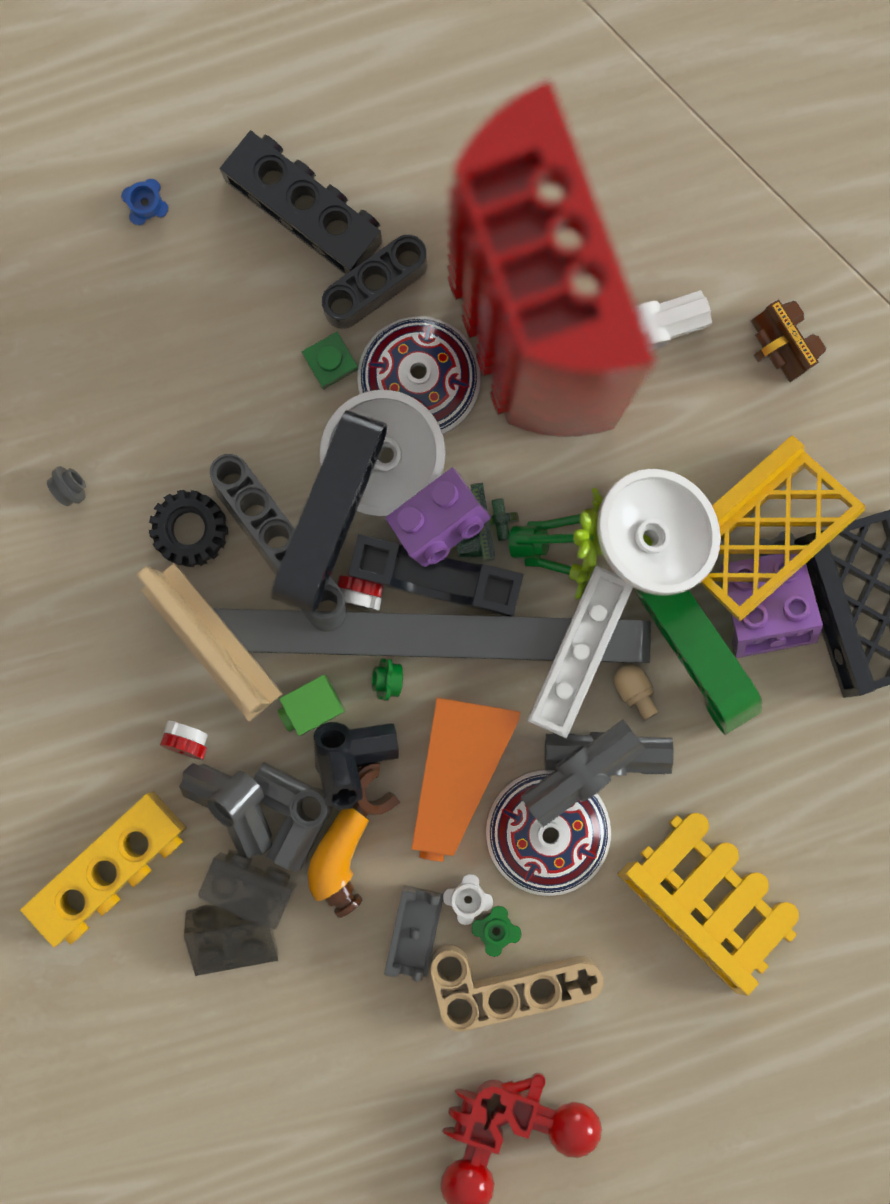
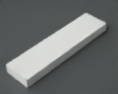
(580, 652)

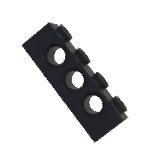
(258, 156)

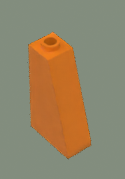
(459, 765)

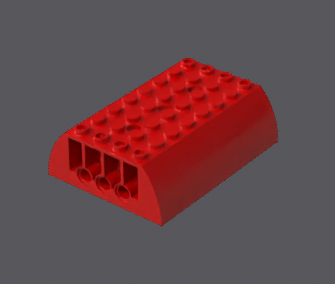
(553, 354)

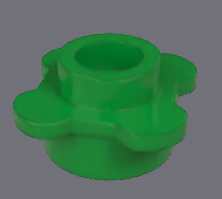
(387, 679)
(484, 927)

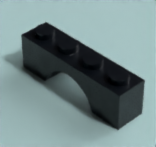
(448, 580)

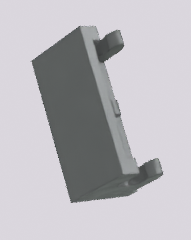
(414, 933)

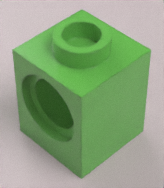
(310, 706)

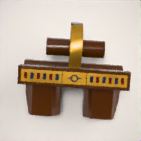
(783, 340)

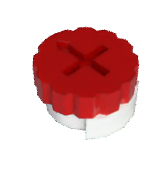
(361, 592)
(184, 740)

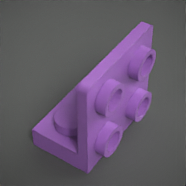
(783, 619)

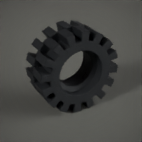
(164, 522)

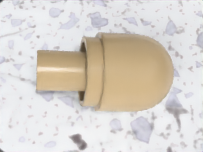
(635, 689)

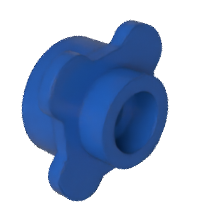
(144, 190)

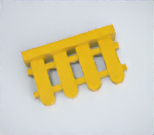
(719, 923)

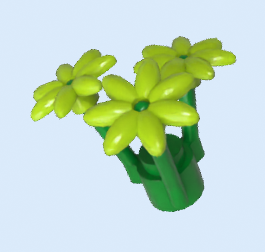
(534, 540)

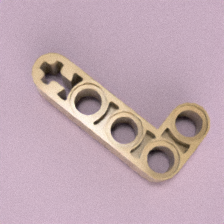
(517, 983)

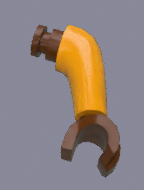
(330, 865)

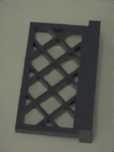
(838, 621)

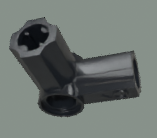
(341, 749)

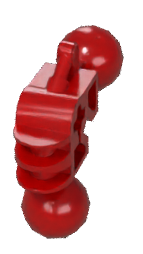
(571, 1128)

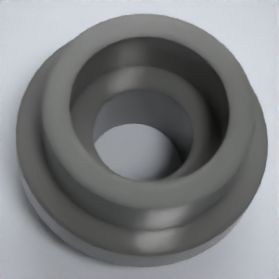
(67, 486)

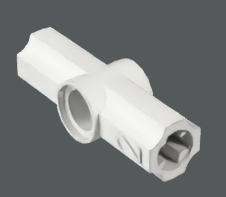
(674, 318)

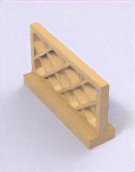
(209, 640)

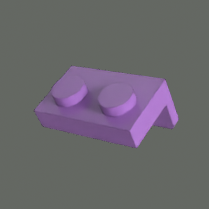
(438, 518)

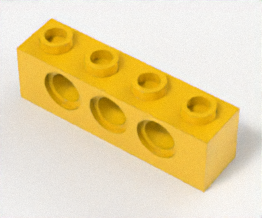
(50, 907)

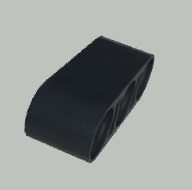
(382, 263)

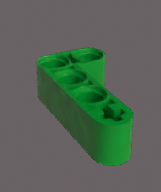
(706, 657)

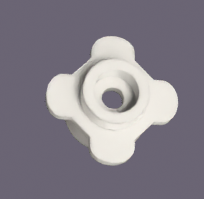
(467, 911)

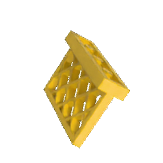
(748, 497)

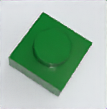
(330, 360)

